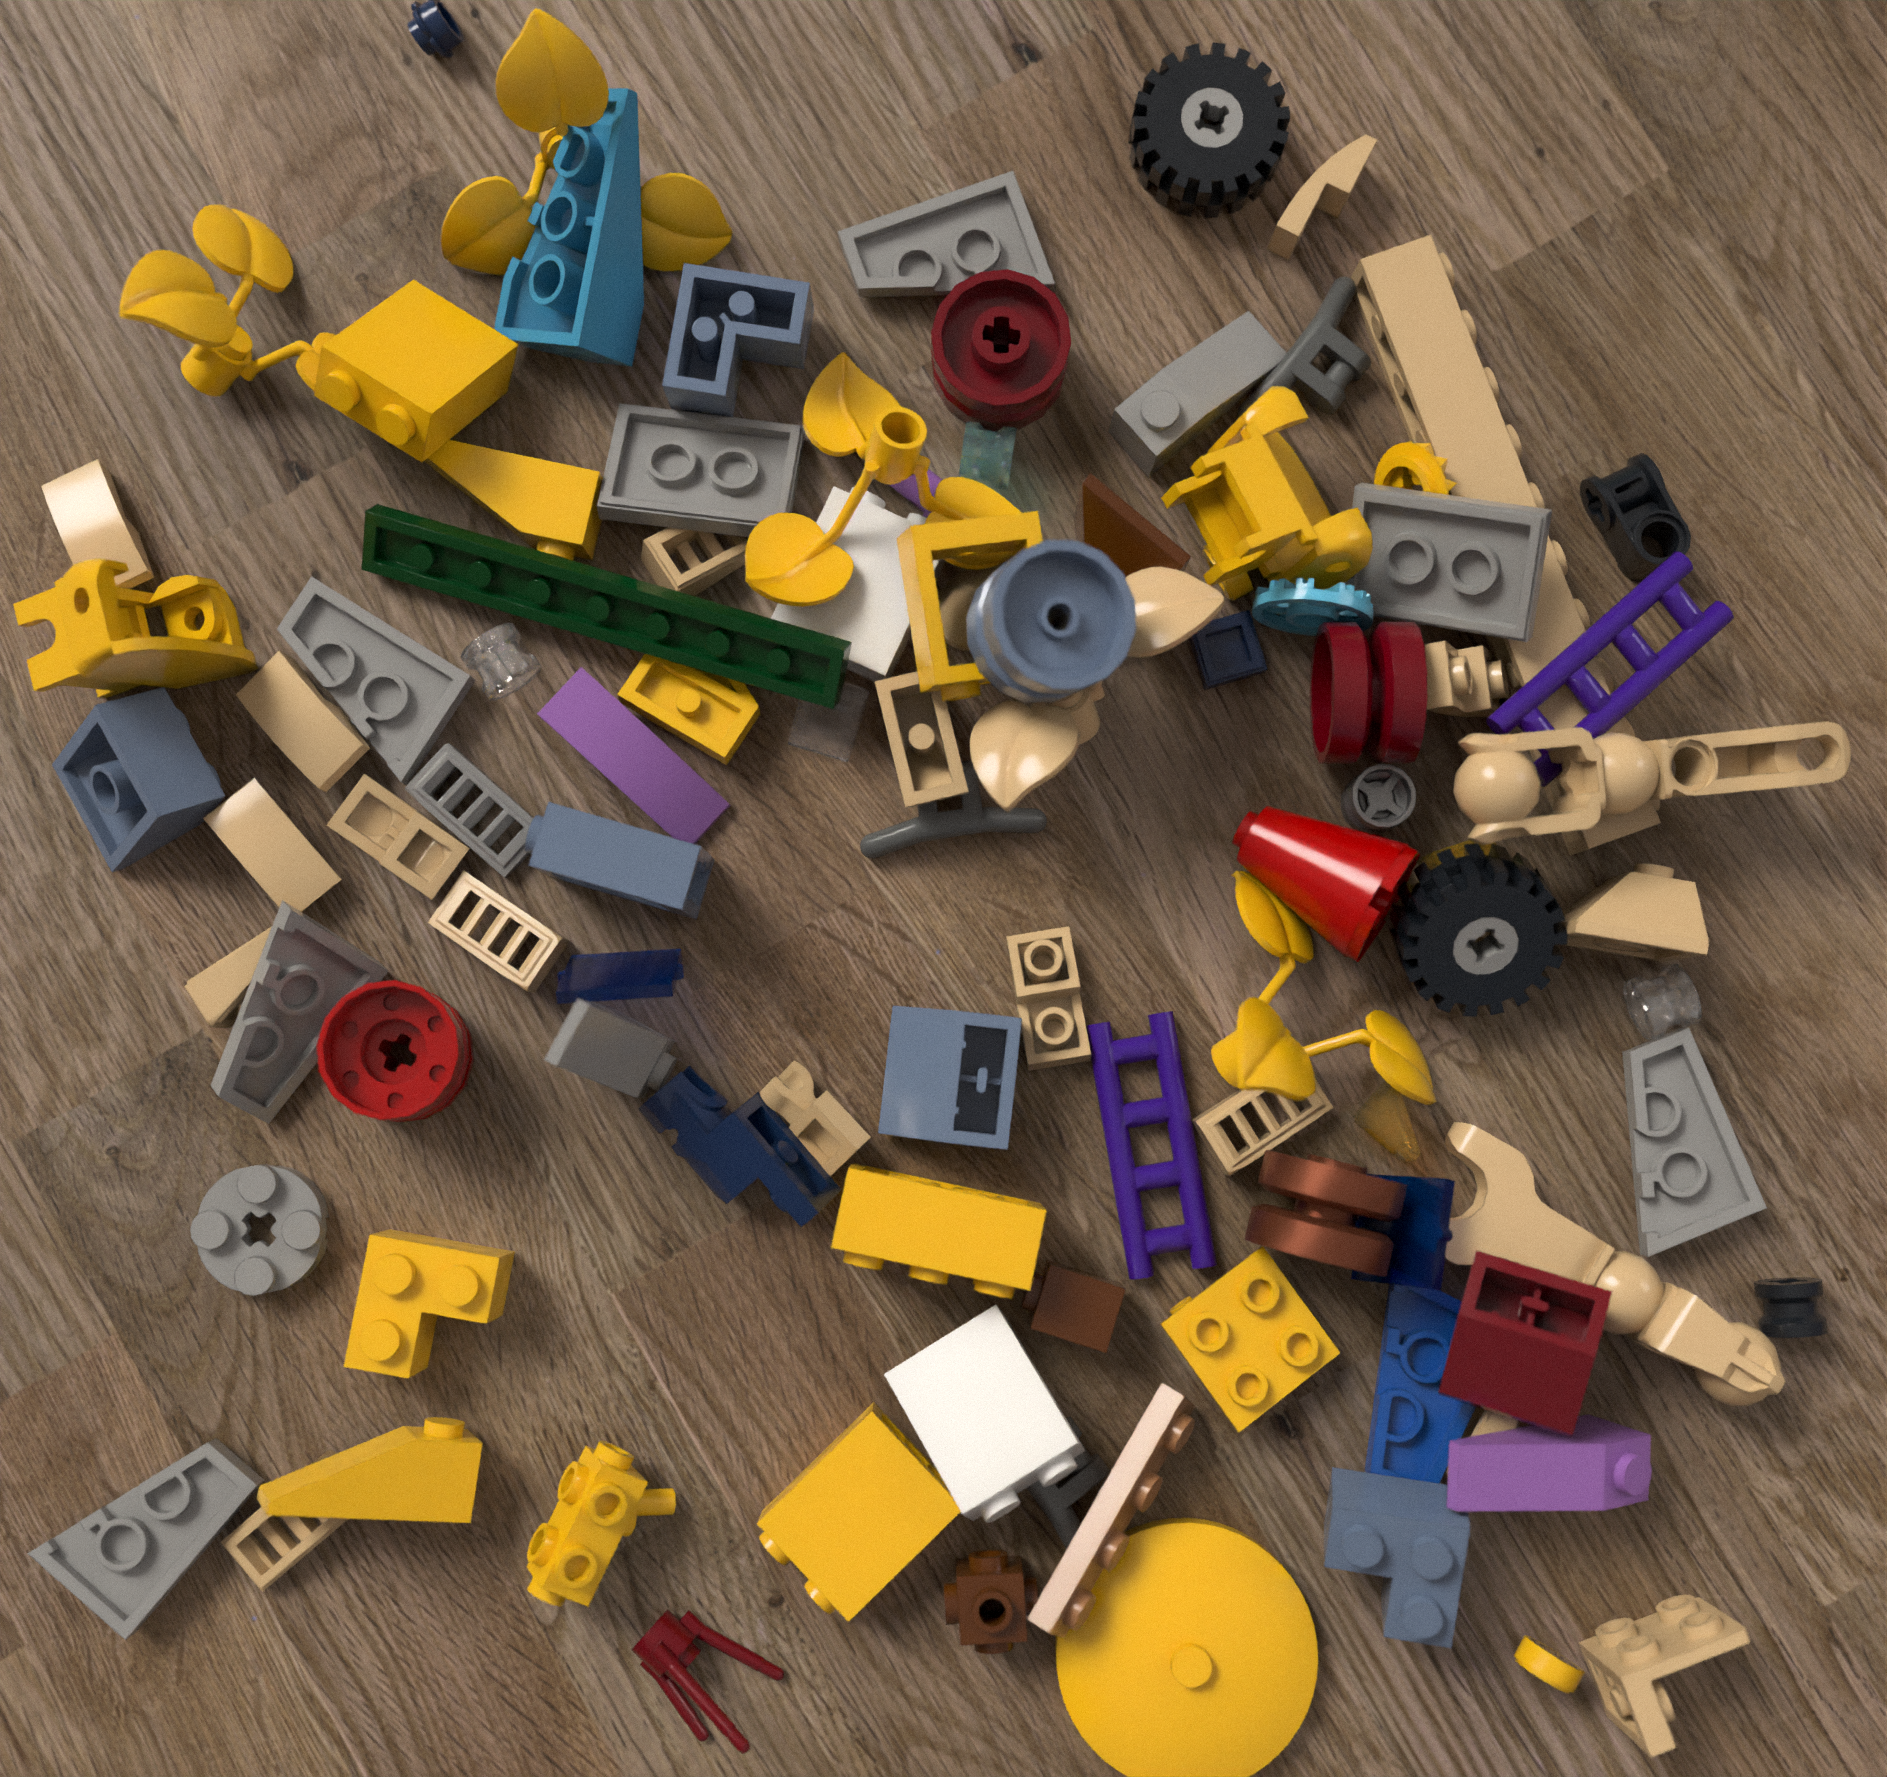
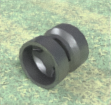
(1386, 790)

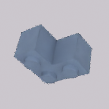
(727, 320)
(1407, 1537)

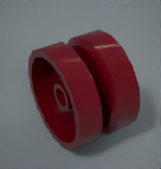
(1008, 315)
(1368, 692)

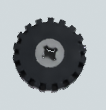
(1200, 160)
(1458, 905)

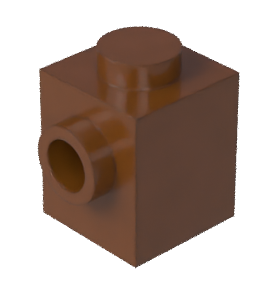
(1073, 1305)

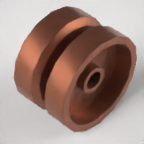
(1326, 1212)

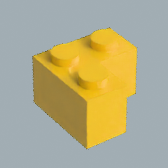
(409, 1284)

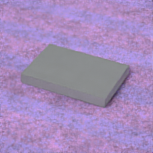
(699, 470)
(1453, 560)

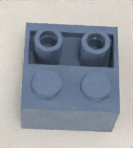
(950, 1076)

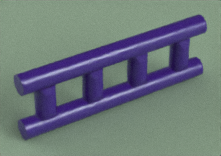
(1617, 628)
(1130, 1179)

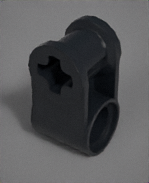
(1633, 506)

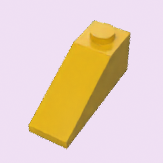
(535, 498)
(395, 1476)

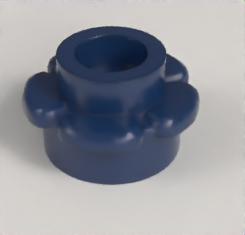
(434, 28)

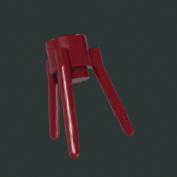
(667, 1653)

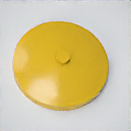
(1190, 1655)

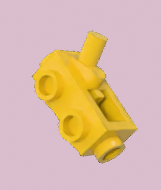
(594, 1510)

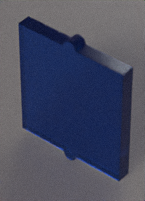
(620, 976)
(1417, 1235)

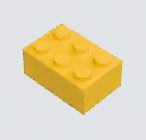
(938, 1229)

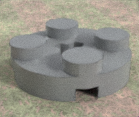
(224, 1228)

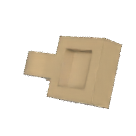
(818, 1123)

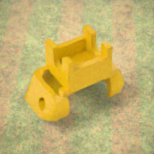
(1264, 507)
(107, 640)

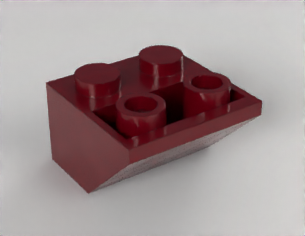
(1524, 1343)

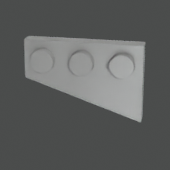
(283, 1011)

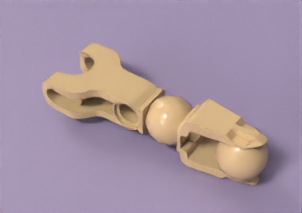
(1621, 773)
(1510, 1222)

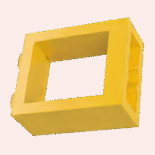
(947, 540)

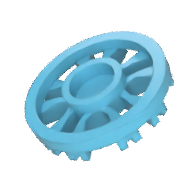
(1305, 607)

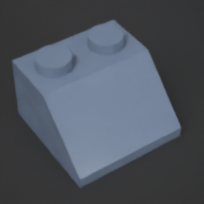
(137, 776)

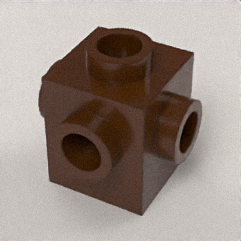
(985, 1577)

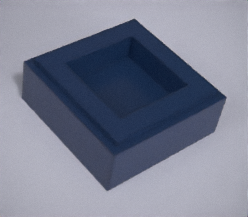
(1228, 650)

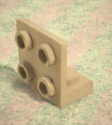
(1632, 1654)

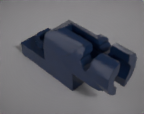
(739, 1146)

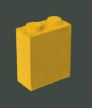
(415, 370)
(858, 1514)

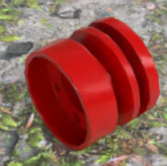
(358, 1044)

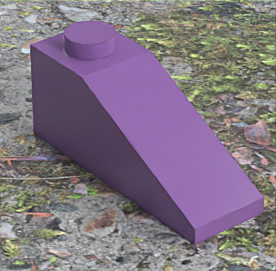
(1548, 1471)

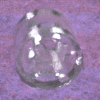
(501, 661)
(1662, 1001)

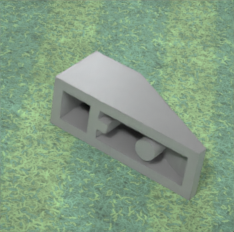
(1194, 392)
(612, 1049)

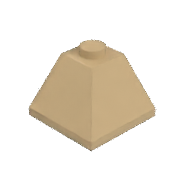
(1640, 917)

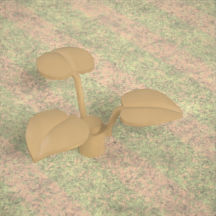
(1026, 745)

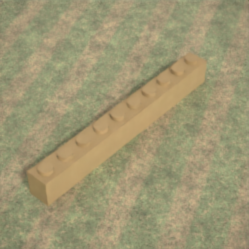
(1453, 405)

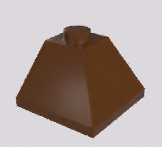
(1121, 532)

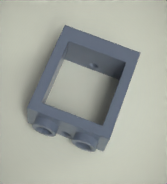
(619, 859)

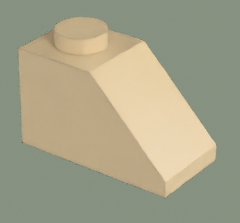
(921, 741)

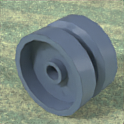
(1051, 621)

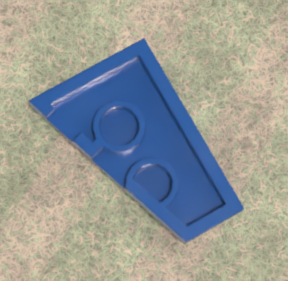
(1408, 1416)

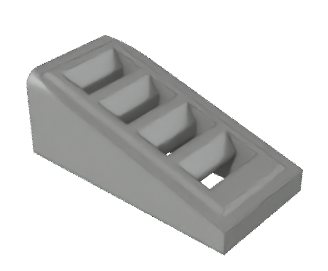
(437, 772)

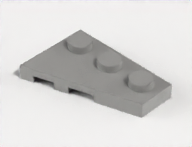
(945, 242)
(379, 676)
(1682, 1146)
(146, 1540)

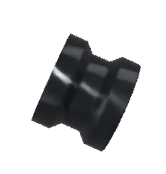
(1791, 1307)

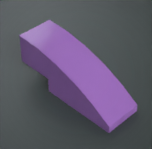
(633, 758)

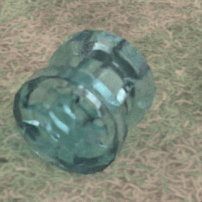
(987, 454)

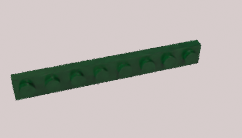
(606, 606)

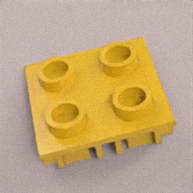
(1249, 1338)

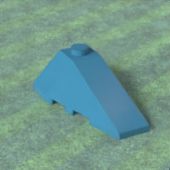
(584, 264)

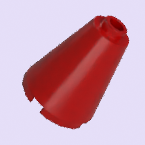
(1326, 873)

